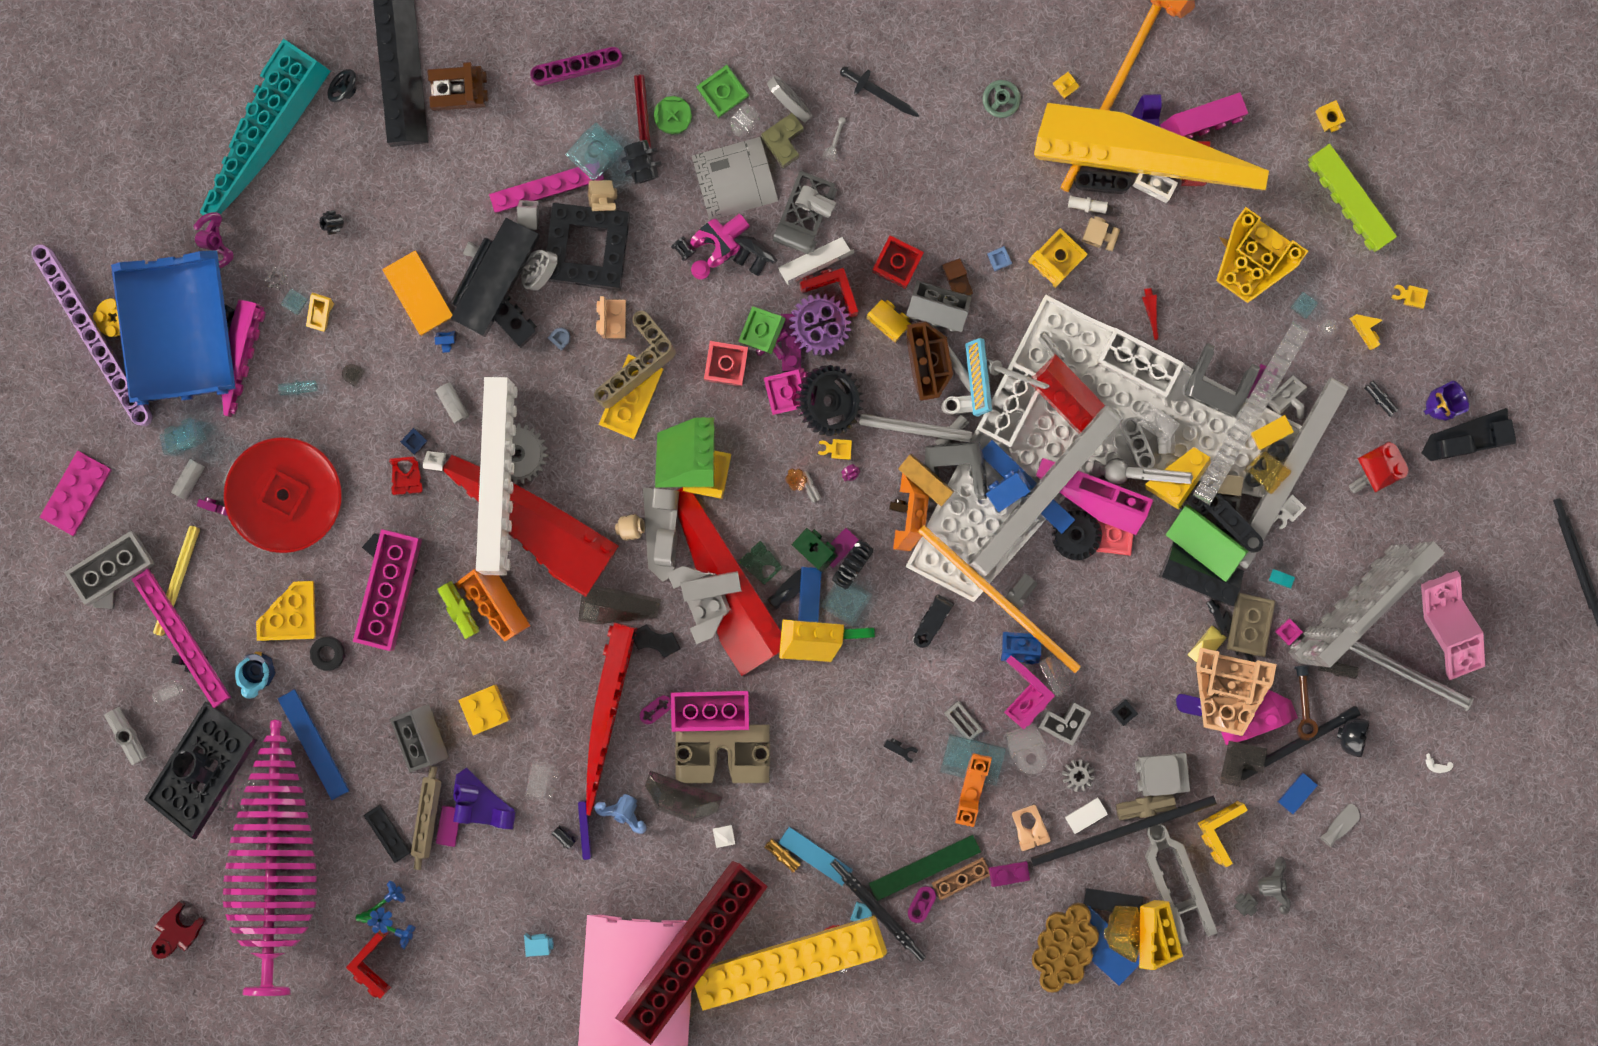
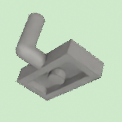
(1288, 395)

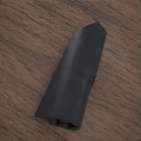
(1472, 436)

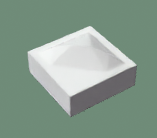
(434, 460)
(724, 836)

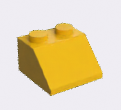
(888, 320)

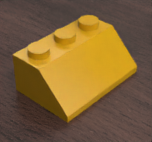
(810, 640)

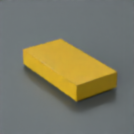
(1272, 432)

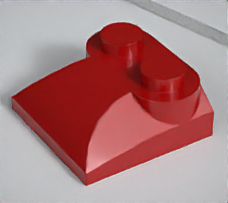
(1384, 466)

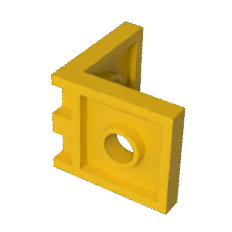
(1055, 269)
(721, 466)
(1209, 835)

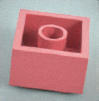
(726, 363)

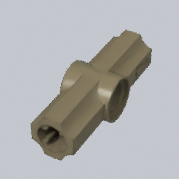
(1145, 806)

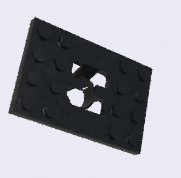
(177, 794)

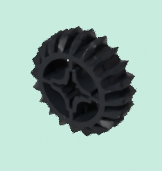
(852, 564)

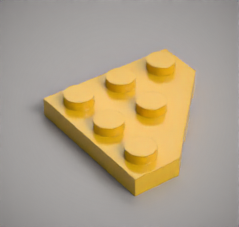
(290, 615)

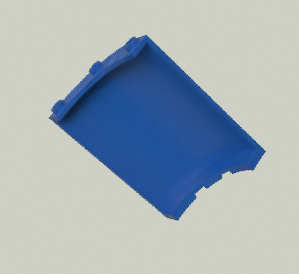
(173, 327)

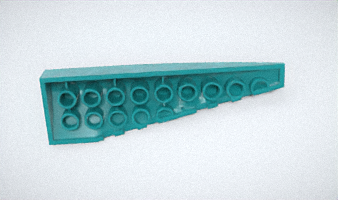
(284, 95)

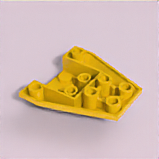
(1256, 257)

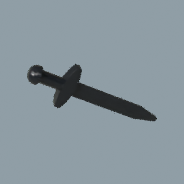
(862, 82)

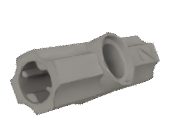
(119, 724)

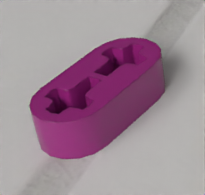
(653, 705)

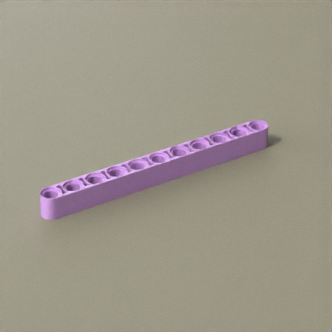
(86, 328)

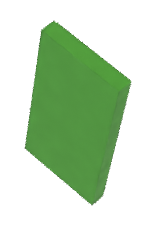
(1206, 543)

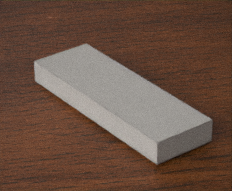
(710, 586)

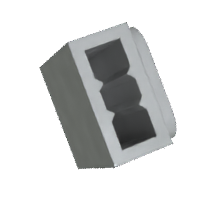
(1162, 774)

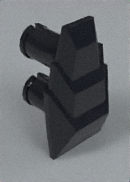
(749, 245)

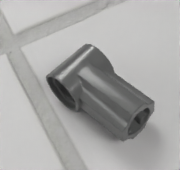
(1021, 591)

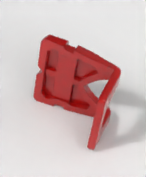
(405, 482)

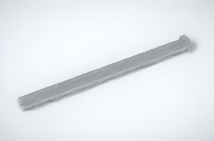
(1412, 675)

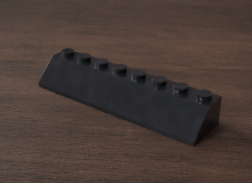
(400, 72)

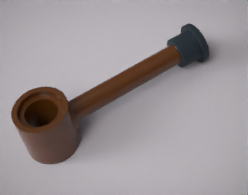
(1302, 673)

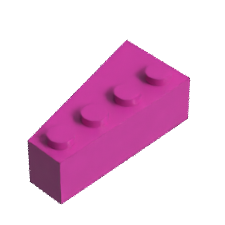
(1207, 117)

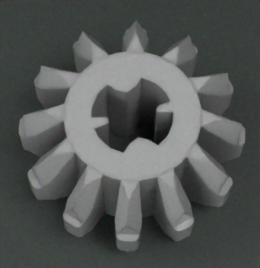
(1084, 780)

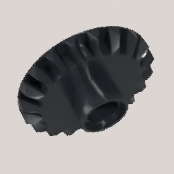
(1086, 545)

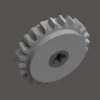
(531, 454)

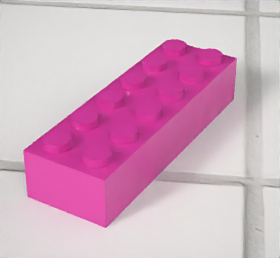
(387, 590)

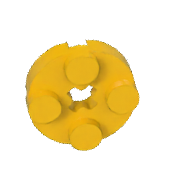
(103, 318)

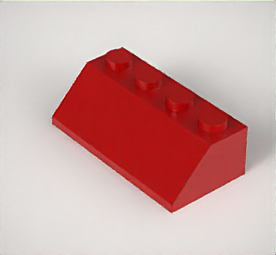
(1067, 394)

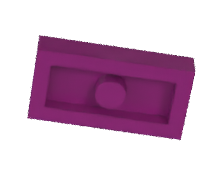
(1009, 873)

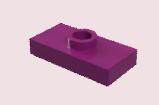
(843, 543)

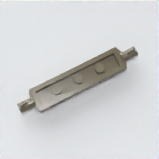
(425, 817)

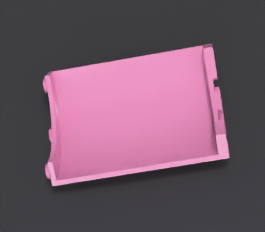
(615, 964)

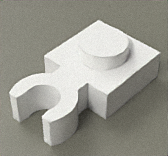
(1291, 510)

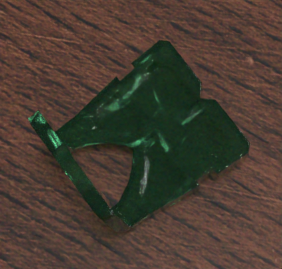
(756, 559)

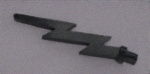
(1223, 622)

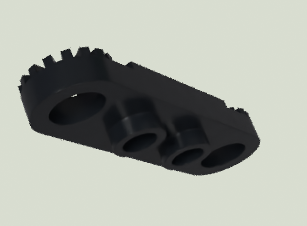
(1234, 523)

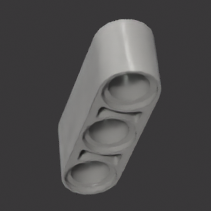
(1145, 450)

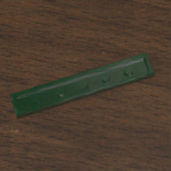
(924, 867)

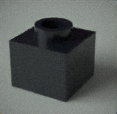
(1130, 712)

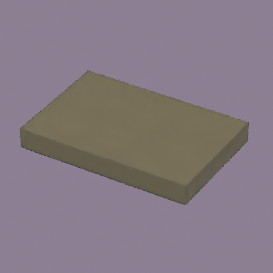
(1251, 625)

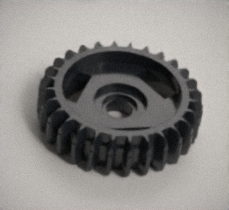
(841, 403)

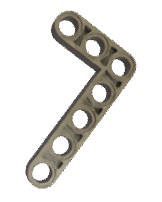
(639, 363)

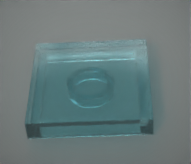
(846, 603)

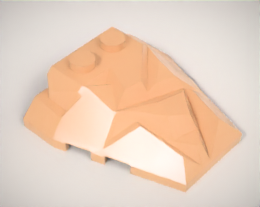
(1231, 690)

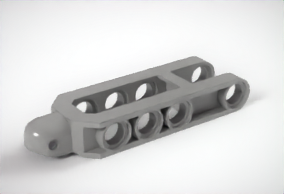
(1160, 840)

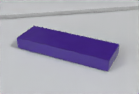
(584, 830)

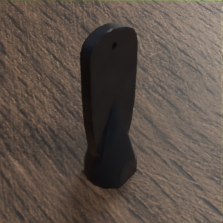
(786, 591)

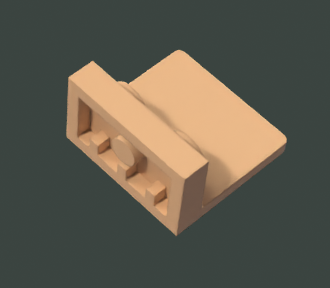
(612, 318)

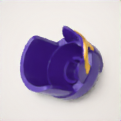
(1447, 401)

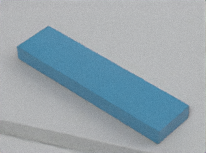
(812, 854)

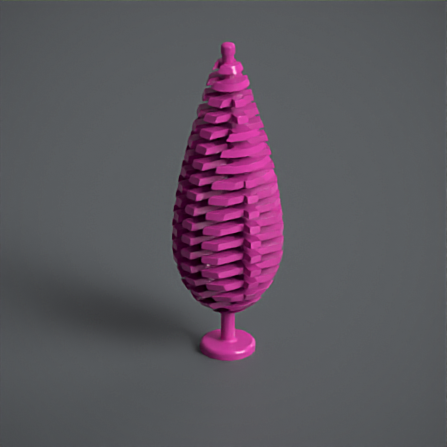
(271, 853)

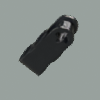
(933, 620)

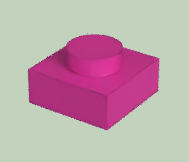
(1288, 631)

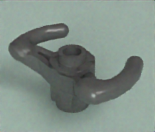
(1276, 886)

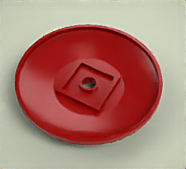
(287, 523)

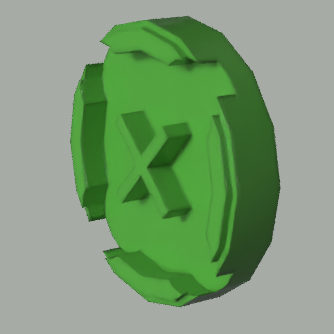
(672, 115)

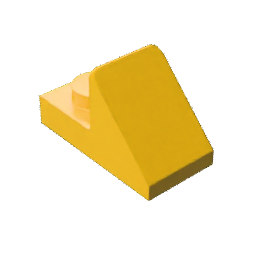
(319, 311)
(1363, 326)

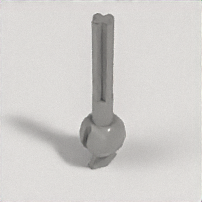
(1118, 471)

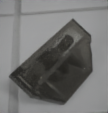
(680, 798)

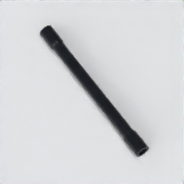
(1349, 714)

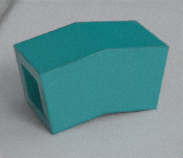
(1281, 578)

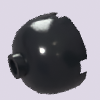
(1353, 736)

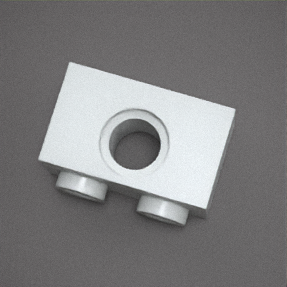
(1156, 186)

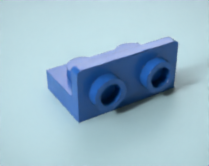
(1021, 646)

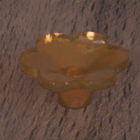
(796, 479)

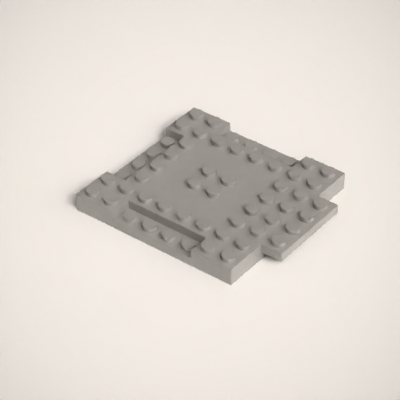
(1365, 604)

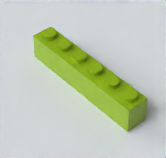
(1351, 197)

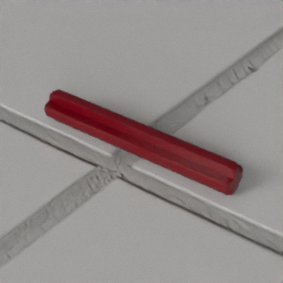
(642, 112)

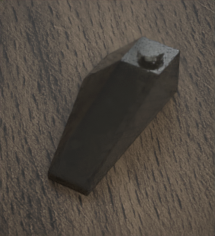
(612, 605)

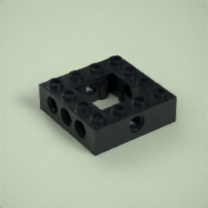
(617, 229)

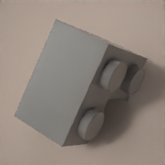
(1069, 726)

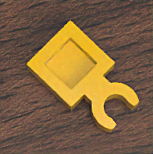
(1413, 296)
(839, 448)

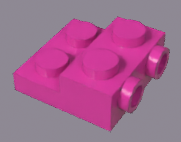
(782, 390)

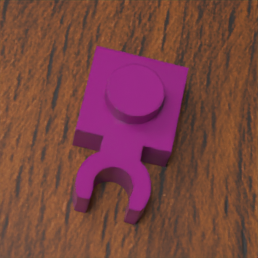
(210, 504)

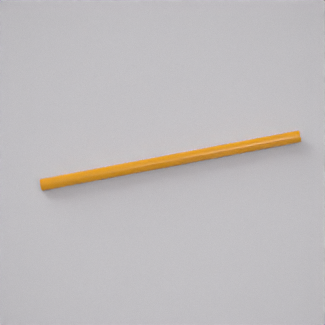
(1119, 80)
(999, 598)

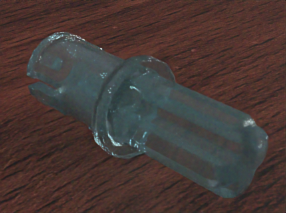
(297, 387)

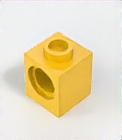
(1334, 109)

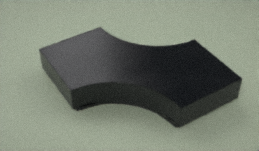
(663, 643)

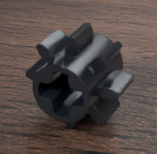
(331, 222)

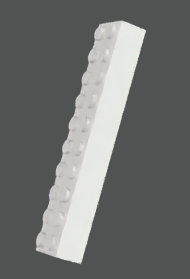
(496, 476)

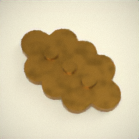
(1065, 947)

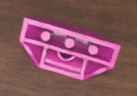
(1271, 714)

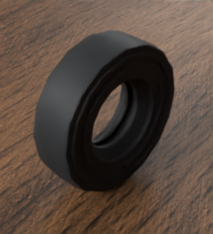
(338, 651)

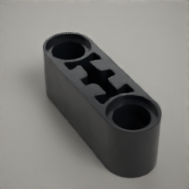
(1107, 178)

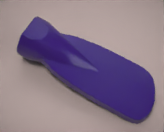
(1189, 704)

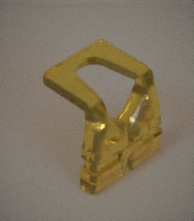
(1272, 475)

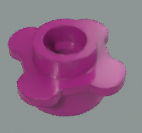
(850, 473)

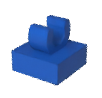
(445, 339)

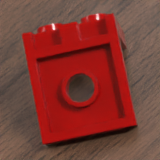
(829, 277)
(363, 974)

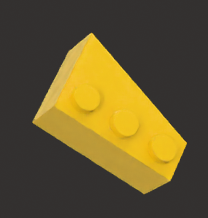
(1177, 493)

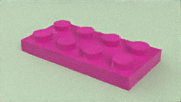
(75, 493)

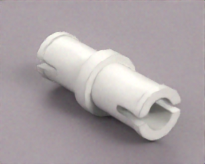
(1087, 204)

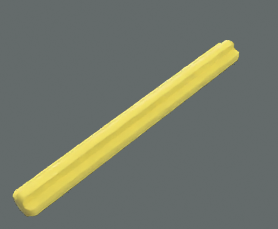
(180, 570)

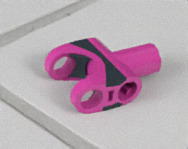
(722, 237)

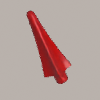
(1150, 303)

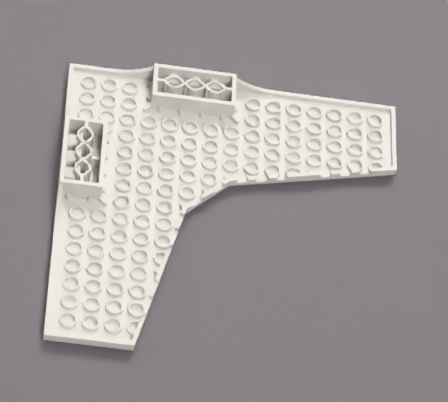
(1028, 428)

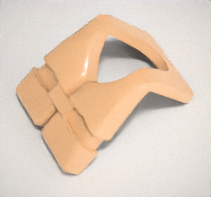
(1030, 837)

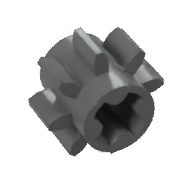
(1246, 904)

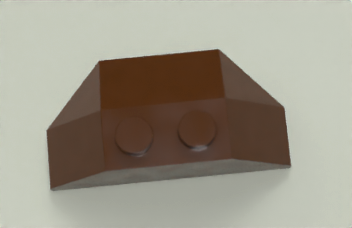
(928, 360)

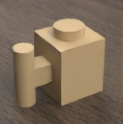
(602, 195)
(1096, 234)

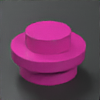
(700, 269)

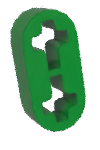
(859, 633)

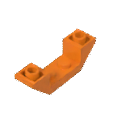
(916, 516)
(971, 790)

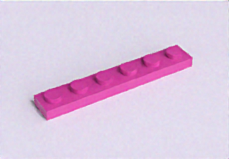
(540, 189)

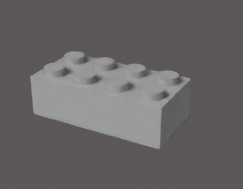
(109, 568)

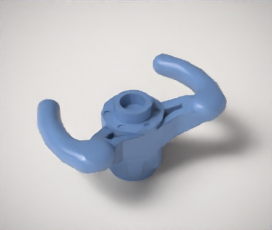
(623, 812)

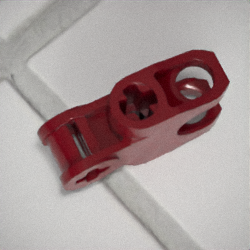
(174, 933)

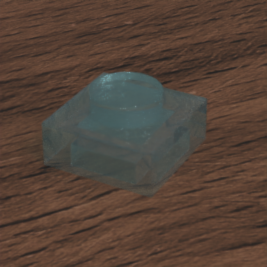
(294, 301)
(1304, 305)

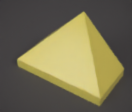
(1210, 640)

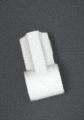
(962, 403)

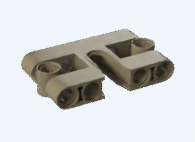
(741, 750)

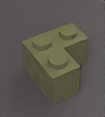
(779, 137)

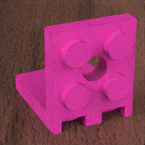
(1031, 700)

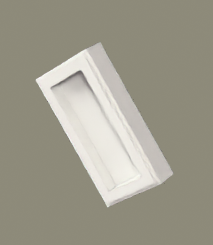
(1086, 815)

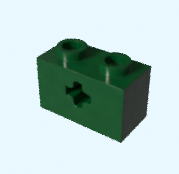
(805, 545)

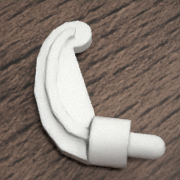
(1437, 767)

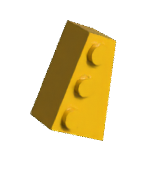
(1158, 936)

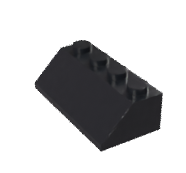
(1191, 574)

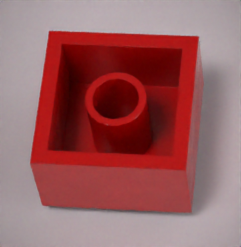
(897, 262)

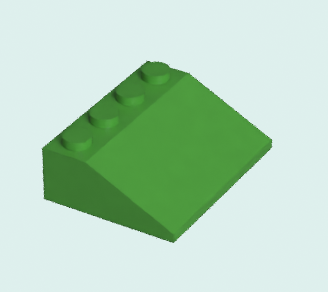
(686, 454)

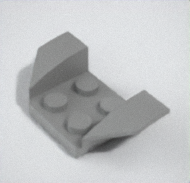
(706, 611)

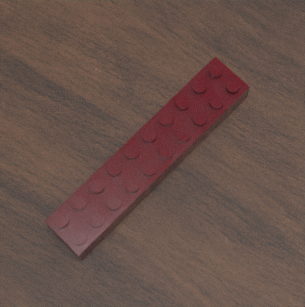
(691, 952)

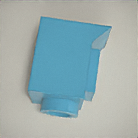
(538, 945)

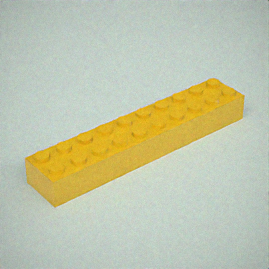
(791, 962)

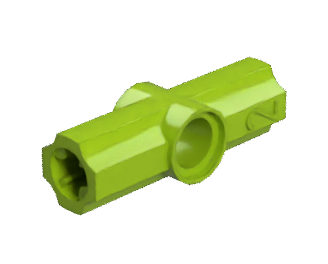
(458, 610)

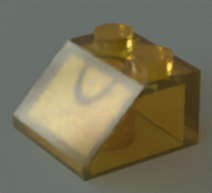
(1124, 932)

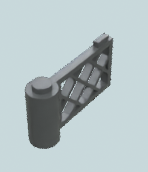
(790, 233)

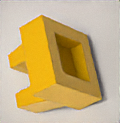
(1066, 85)

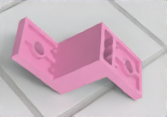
(1453, 625)

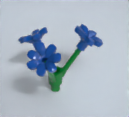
(381, 920)

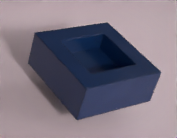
(414, 441)

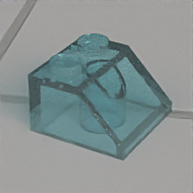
(595, 151)
(182, 438)

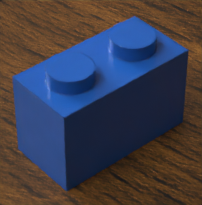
(1008, 490)

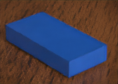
(1297, 793)

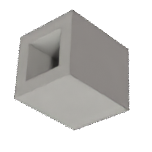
(528, 214)

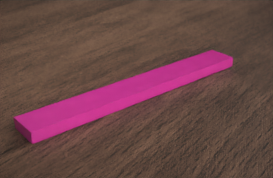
(181, 638)

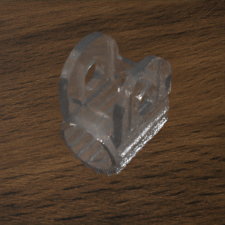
(1024, 742)

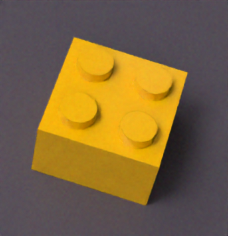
(484, 709)

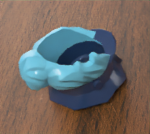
(254, 674)

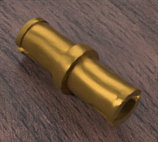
(782, 855)

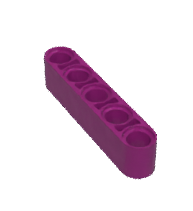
(569, 73)

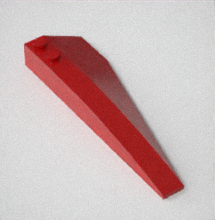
(555, 538)
(748, 628)
(607, 703)

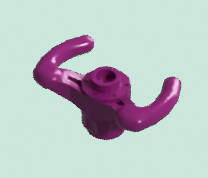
(211, 237)

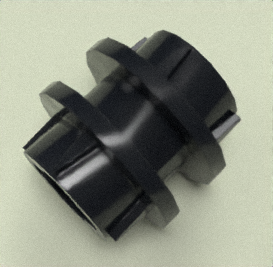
(641, 162)

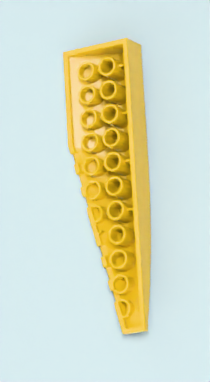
(1135, 146)

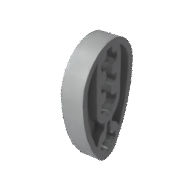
(789, 98)
(538, 269)

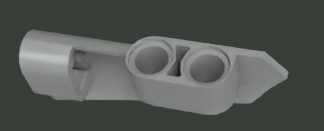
(661, 530)

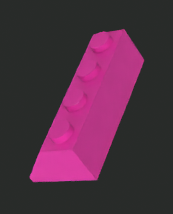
(710, 711)

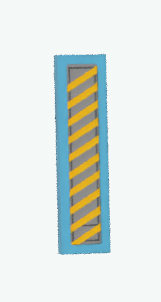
(978, 377)

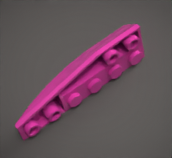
(241, 338)
(1104, 500)

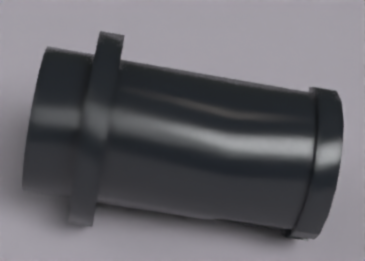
(563, 837)

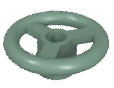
(1016, 101)

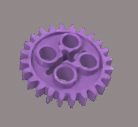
(813, 308)

